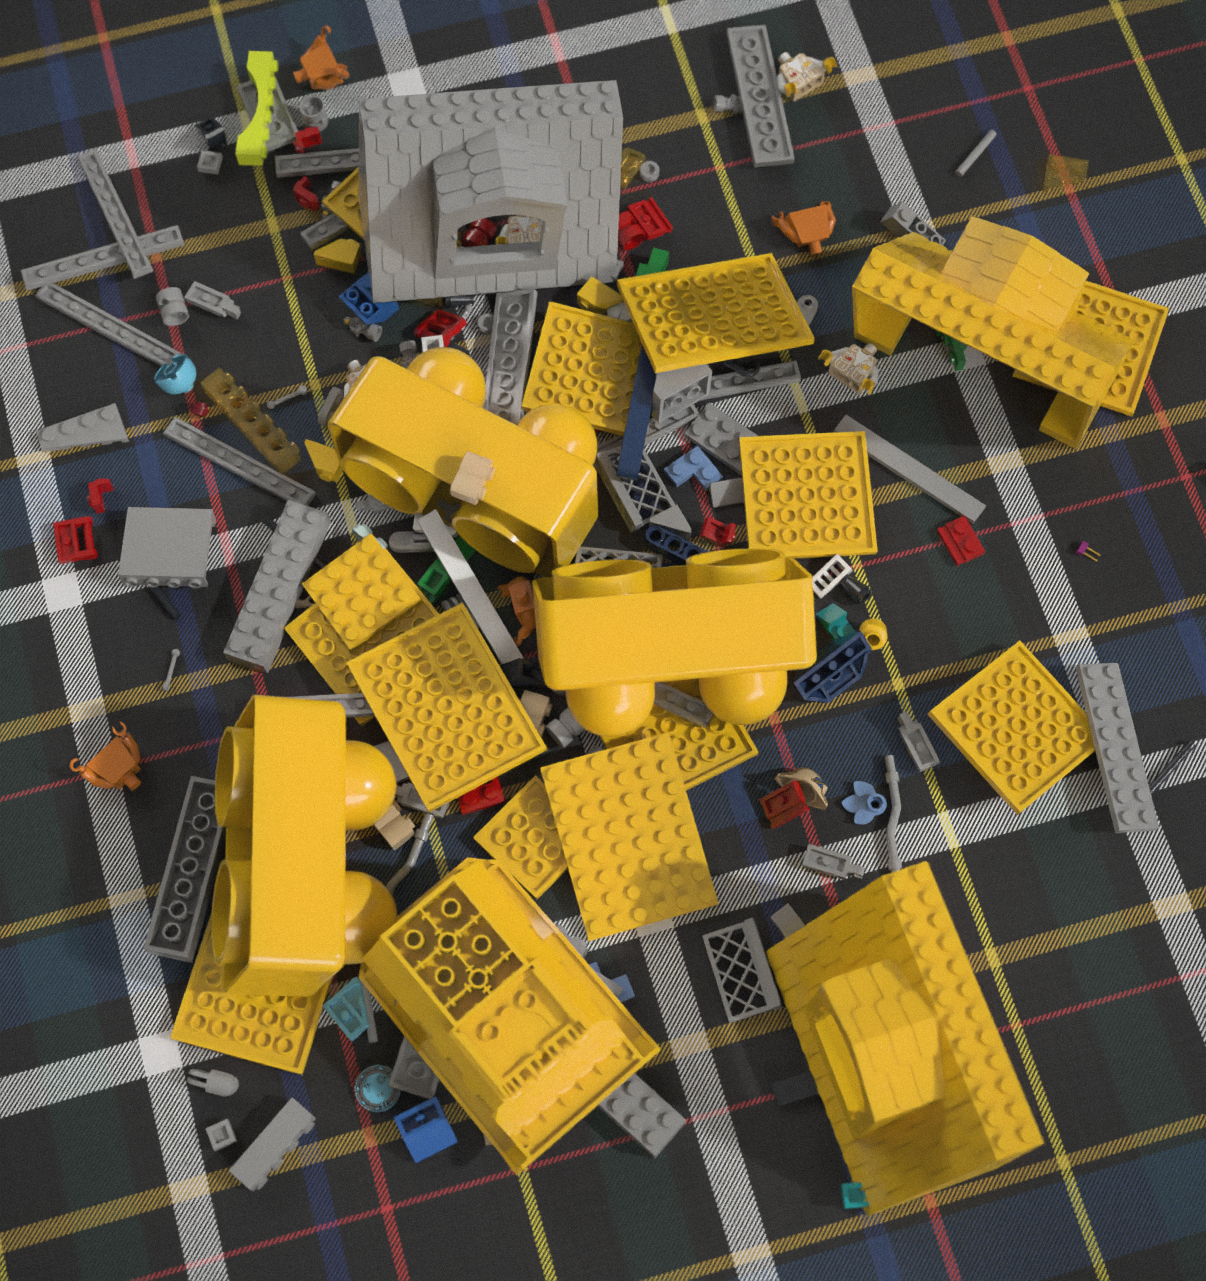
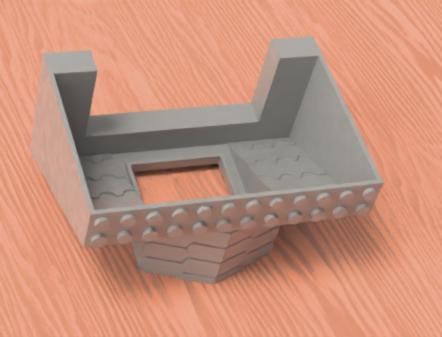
(486, 154)

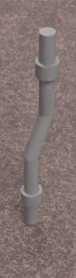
(892, 778)
(421, 836)

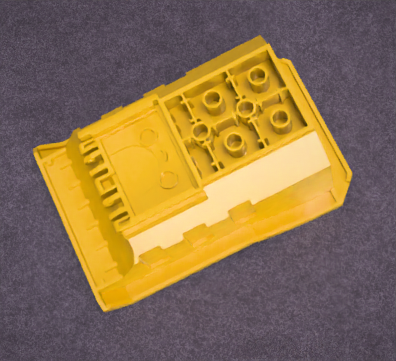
(497, 1003)

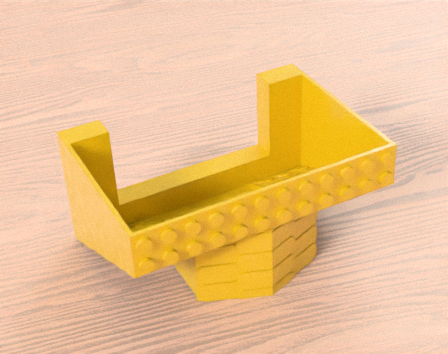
(1003, 299)
(902, 1042)

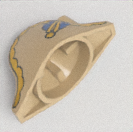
(810, 784)

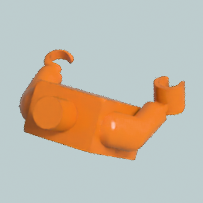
(320, 65)
(808, 226)
(523, 602)
(114, 764)

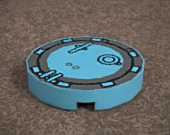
(373, 1089)

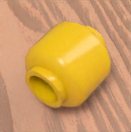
(874, 632)

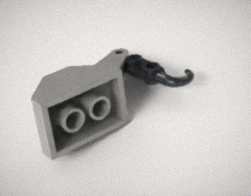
(685, 386)

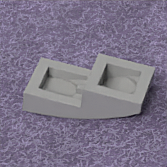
(787, 921)

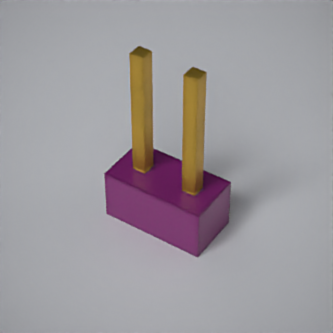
(1081, 550)

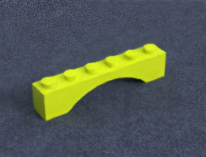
(252, 141)

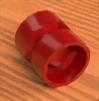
(629, 231)
(479, 233)

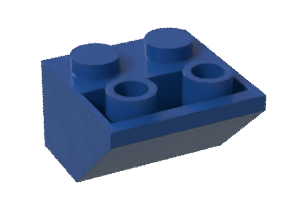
(360, 301)
(425, 1129)

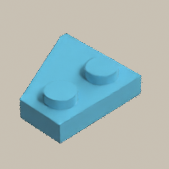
(349, 1009)

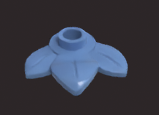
(861, 803)

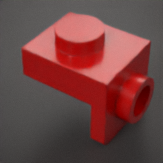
(307, 138)
(304, 196)
(96, 489)
(717, 532)

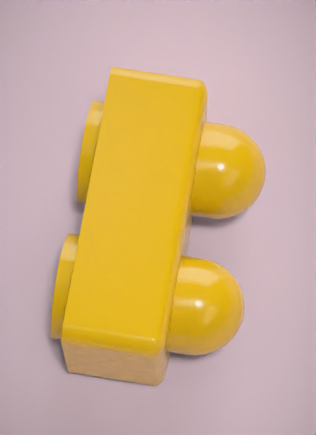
(410, 428)
(720, 618)
(282, 894)

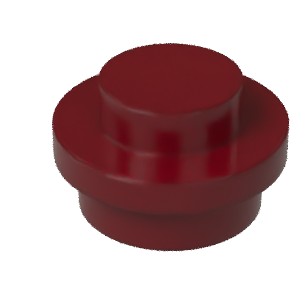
(199, 409)

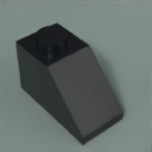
(524, 674)

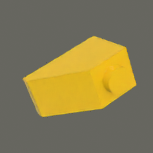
(340, 255)
(597, 297)
(324, 461)

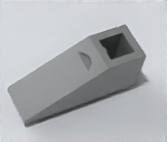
(903, 220)

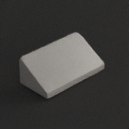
(727, 492)

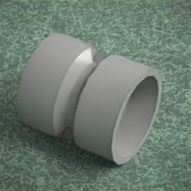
(313, 112)
(172, 306)
(563, 729)

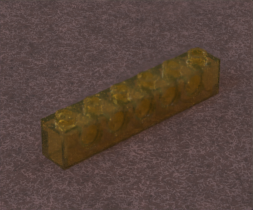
(281, 459)

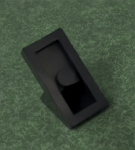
(212, 133)

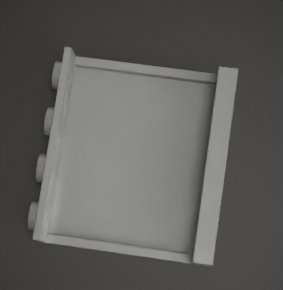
(166, 547)

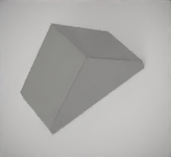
(672, 521)

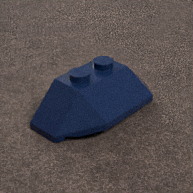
(835, 668)

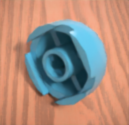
(177, 376)

